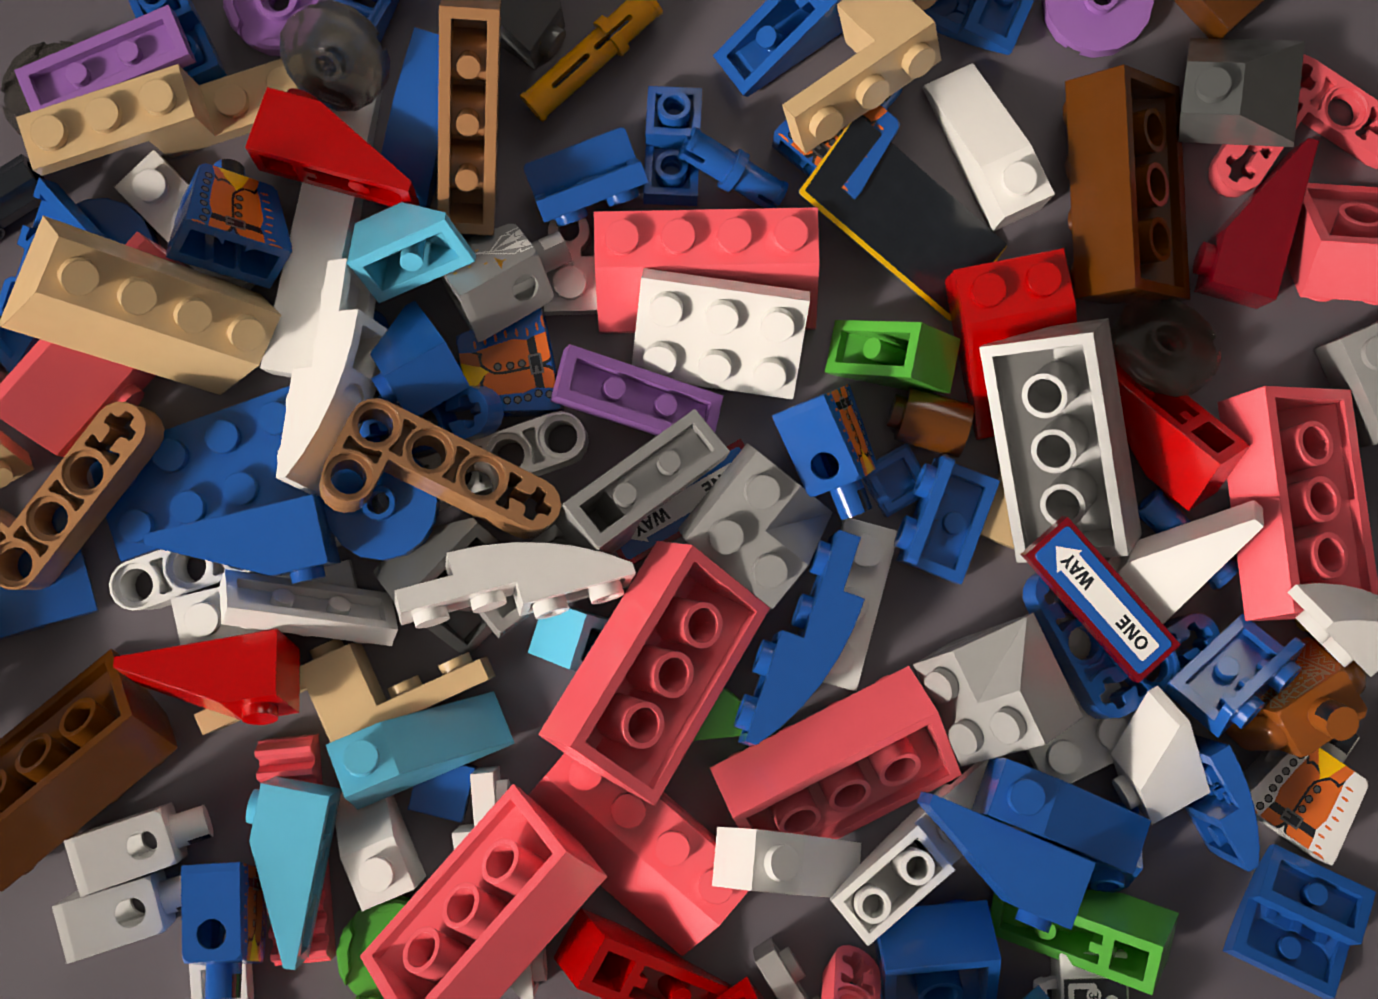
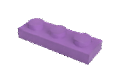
(107, 59)
(628, 393)

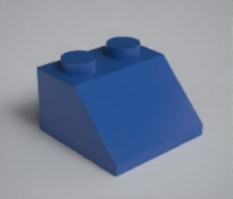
(940, 953)

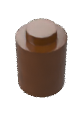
(931, 421)

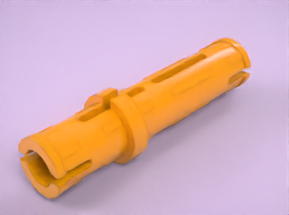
(543, 98)

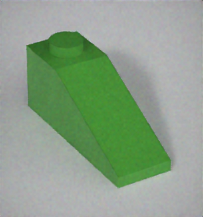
(1101, 926)

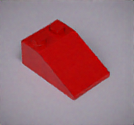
(1003, 302)

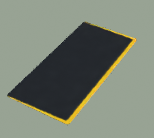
(900, 215)

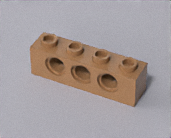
(468, 112)

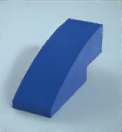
(413, 119)

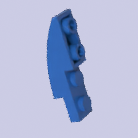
(797, 664)

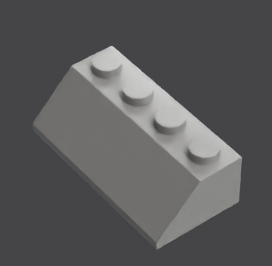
(1062, 435)

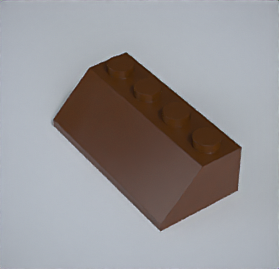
(1126, 187)
(75, 761)

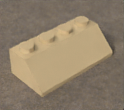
(137, 309)

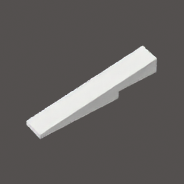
(318, 234)

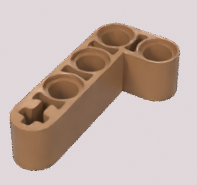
(444, 482)
(69, 488)

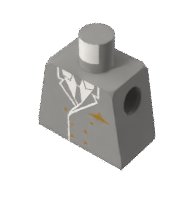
(505, 278)

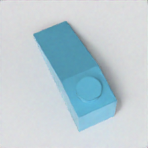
(417, 748)
(291, 852)

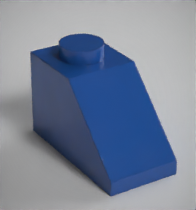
(416, 363)

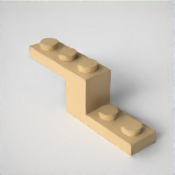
(892, 46)
(154, 108)
(351, 696)

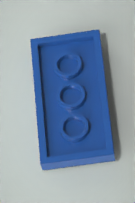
(204, 472)

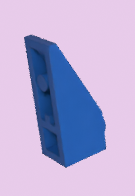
(776, 40)
(267, 539)
(1061, 814)
(1018, 867)

